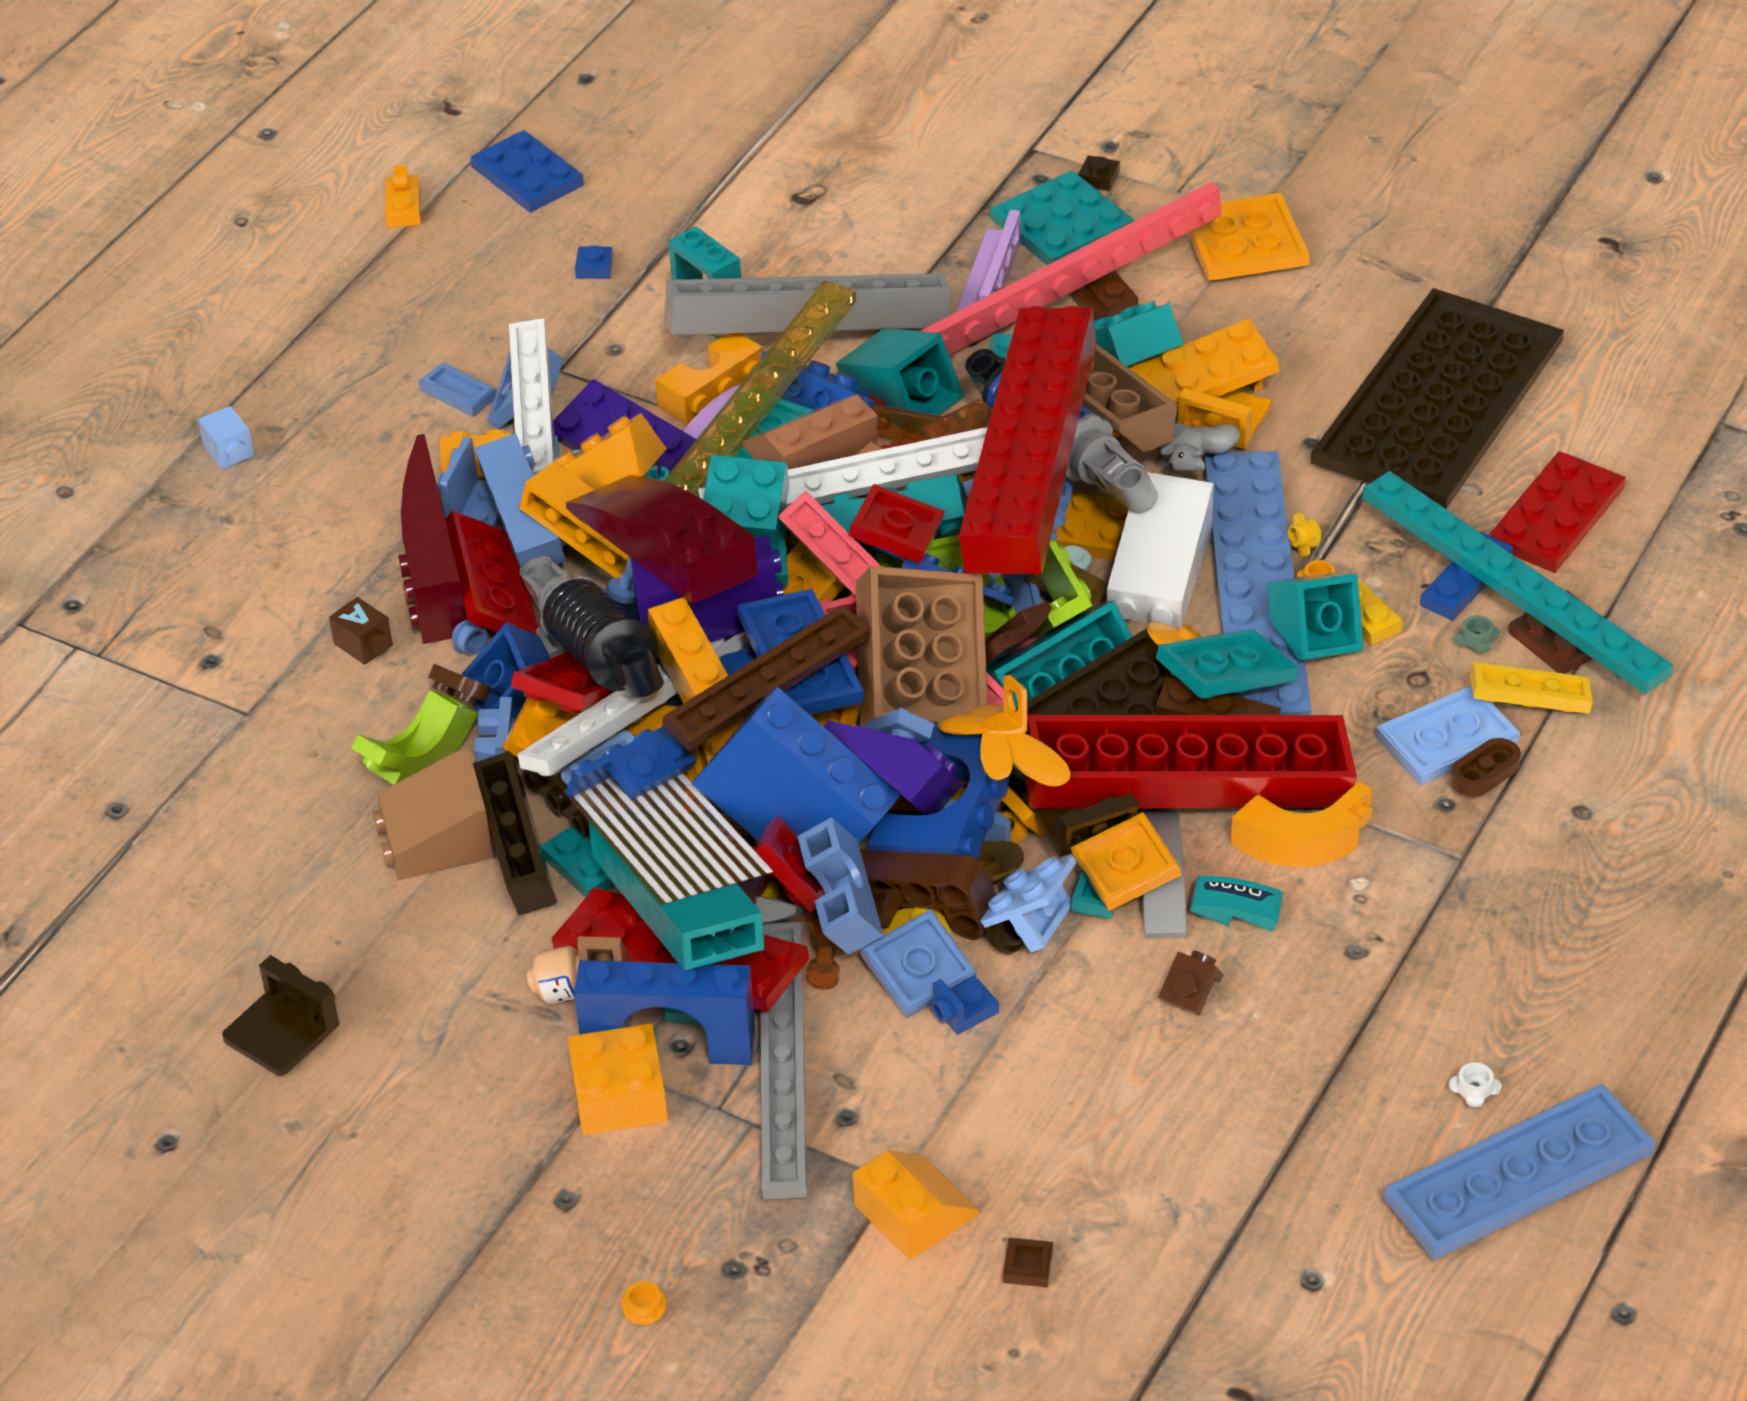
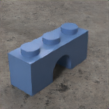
(848, 906)

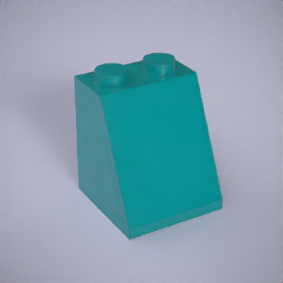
(905, 370)

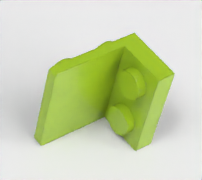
(1069, 593)

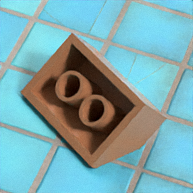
(818, 436)

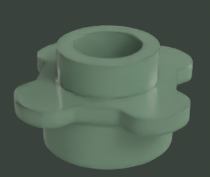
(1477, 634)

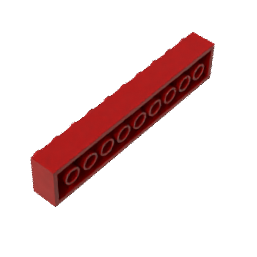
(1028, 442)

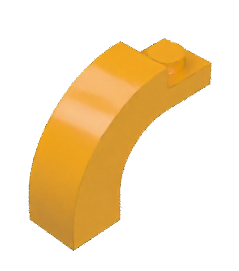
(1302, 838)

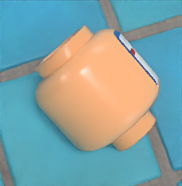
(554, 974)

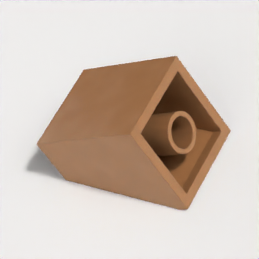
(434, 818)

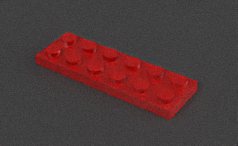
(611, 915)

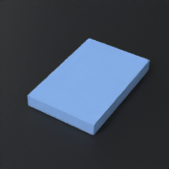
(1442, 732)

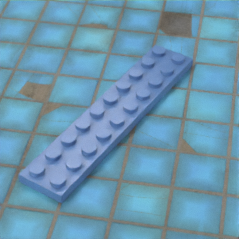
(1250, 552)

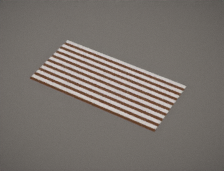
(670, 838)

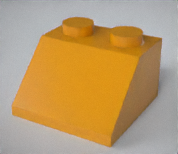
(910, 1201)

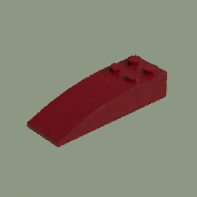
(671, 534)
(428, 554)

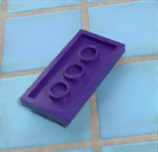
(599, 407)

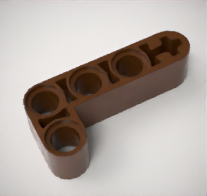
(935, 882)

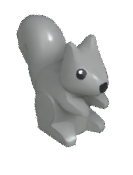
(1192, 442)

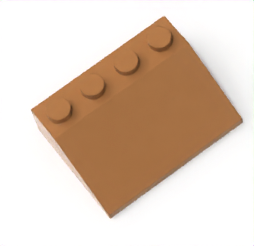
(921, 643)

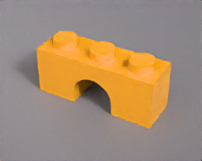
(687, 391)

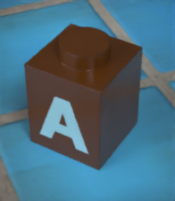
(361, 630)

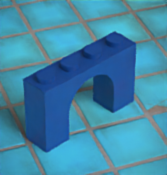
(959, 826)
(711, 993)

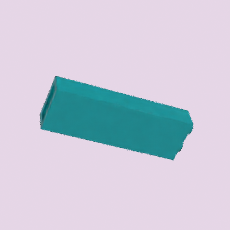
(692, 929)

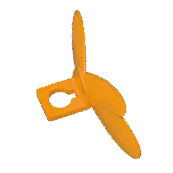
(1005, 739)

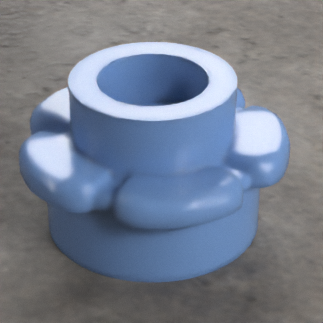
(469, 638)

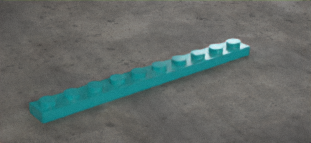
(1518, 583)

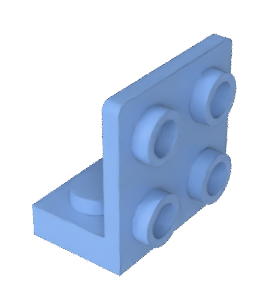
(462, 489)

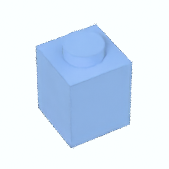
(226, 437)

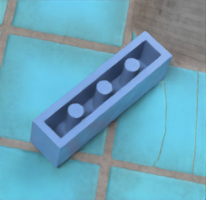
(505, 471)

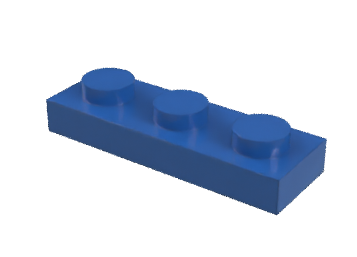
(1455, 588)

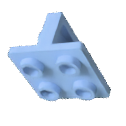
(1033, 901)

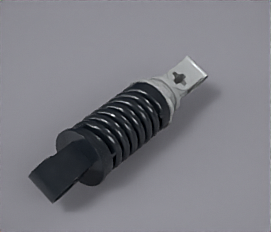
(594, 628)

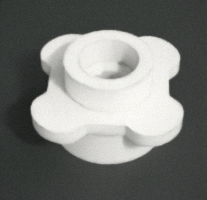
(1475, 1083)

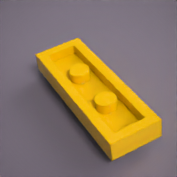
(1531, 687)

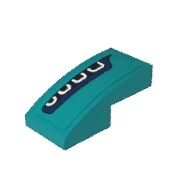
(1228, 897)

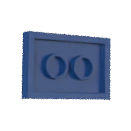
(527, 171)

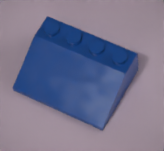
(794, 770)

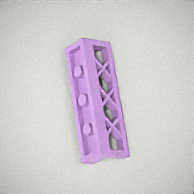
(993, 261)

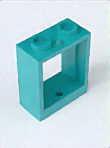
(698, 253)

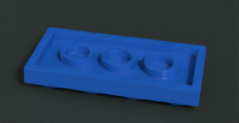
(779, 618)

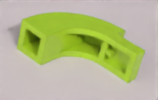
(431, 736)

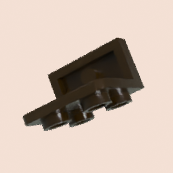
(285, 1020)

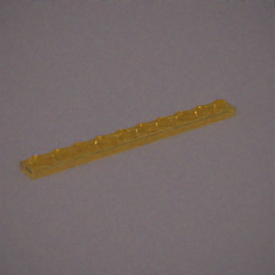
(764, 384)

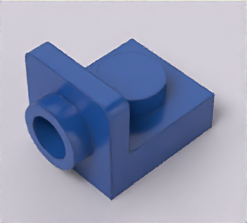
(963, 1004)

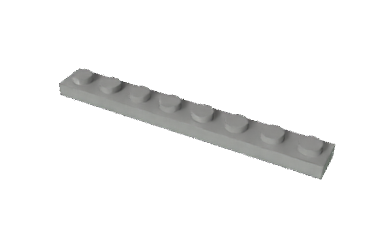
(783, 1085)

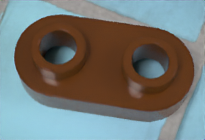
(458, 685)
(1481, 768)

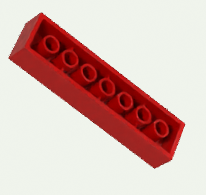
(1195, 760)

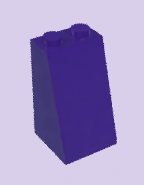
(719, 612)

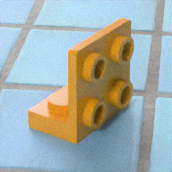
(1234, 408)

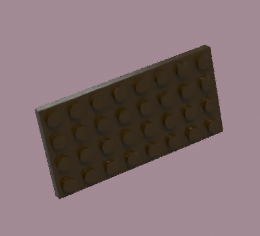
(1438, 395)

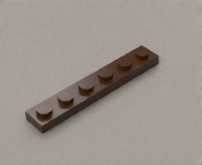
(779, 667)

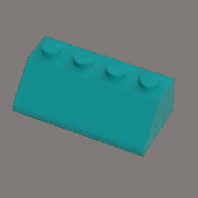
(1064, 649)

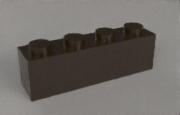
(514, 833)

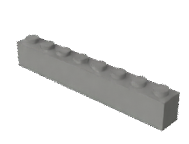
(772, 303)

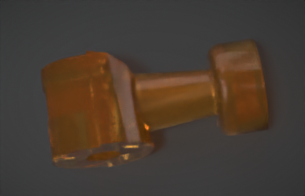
(823, 970)

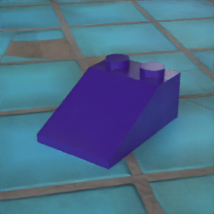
(915, 772)

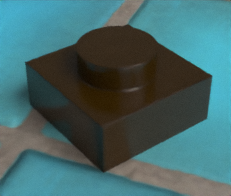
(1100, 172)

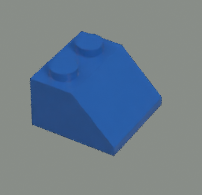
(500, 658)

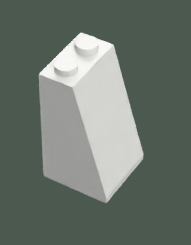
(1163, 552)

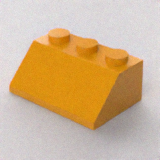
(624, 451)

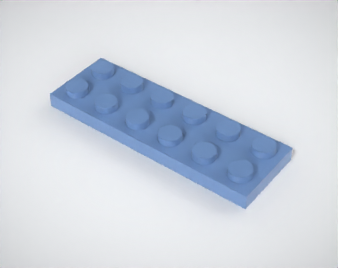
(1518, 1171)

